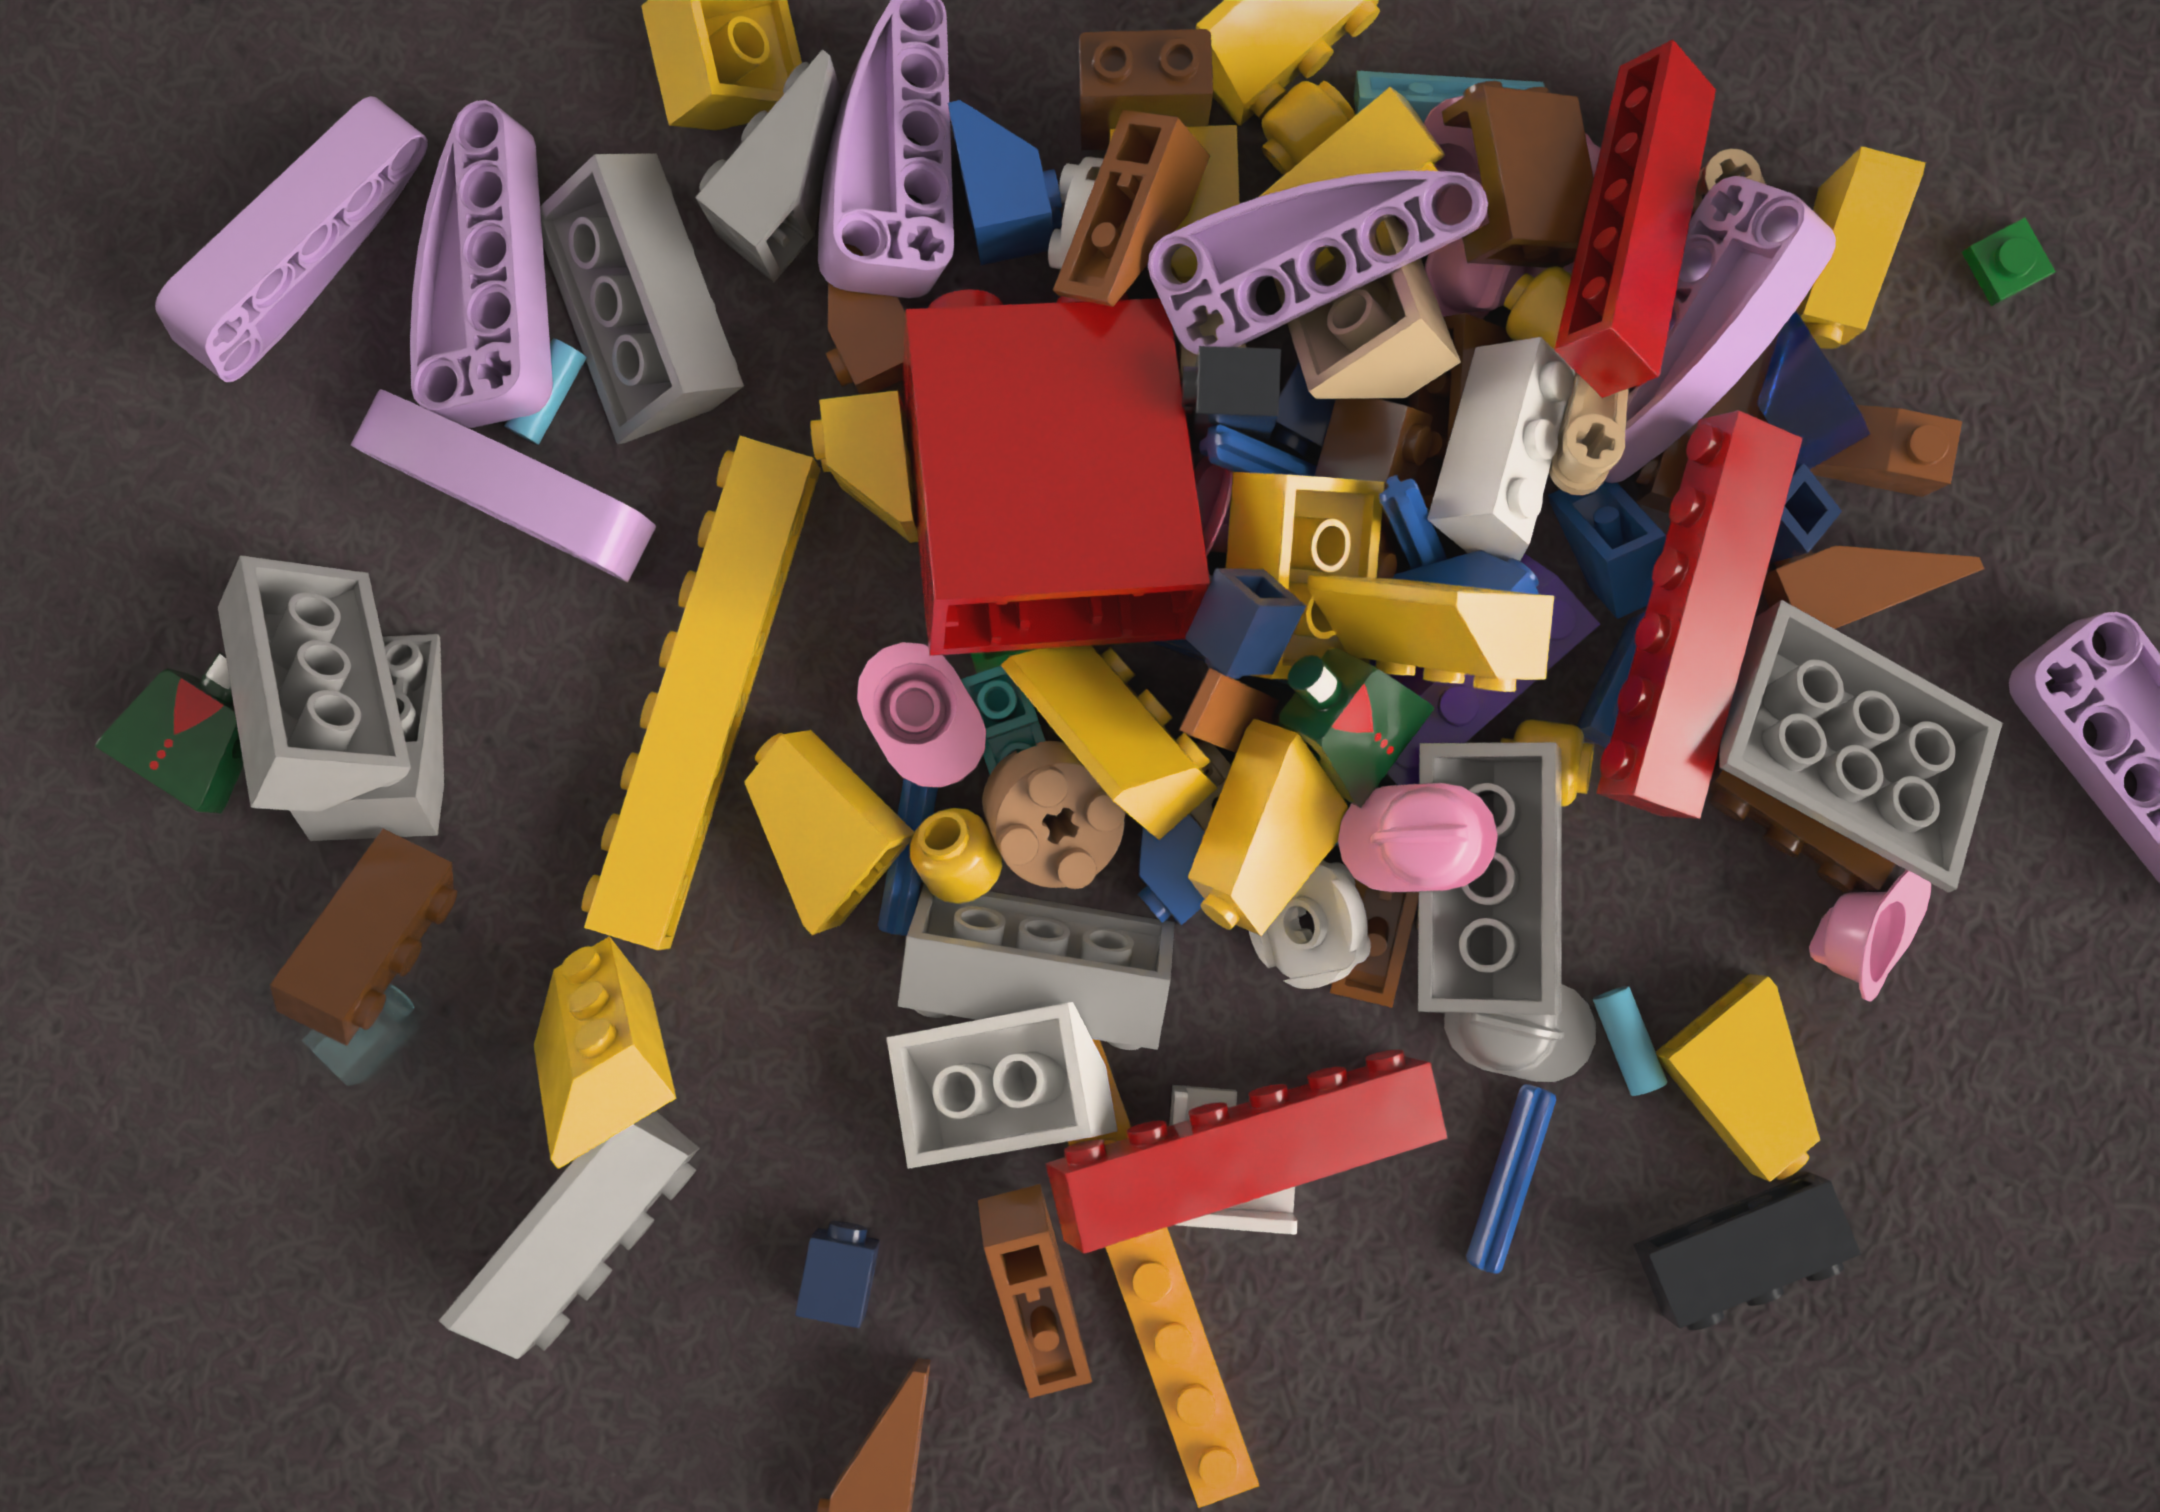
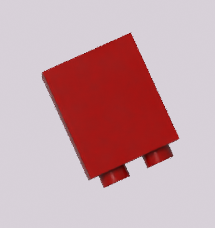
(1050, 474)

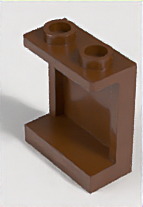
(1143, 73)
(1532, 173)

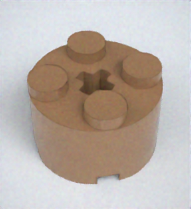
(1066, 846)

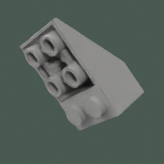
(771, 186)
(412, 802)

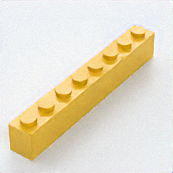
(701, 695)

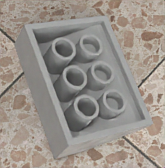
(1859, 743)

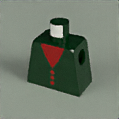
(1351, 719)
(182, 737)

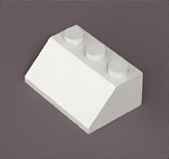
(1502, 447)
(999, 1085)

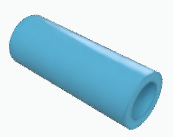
(565, 367)
(1630, 1041)

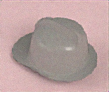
(1526, 1045)

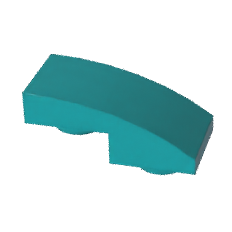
(1006, 714)

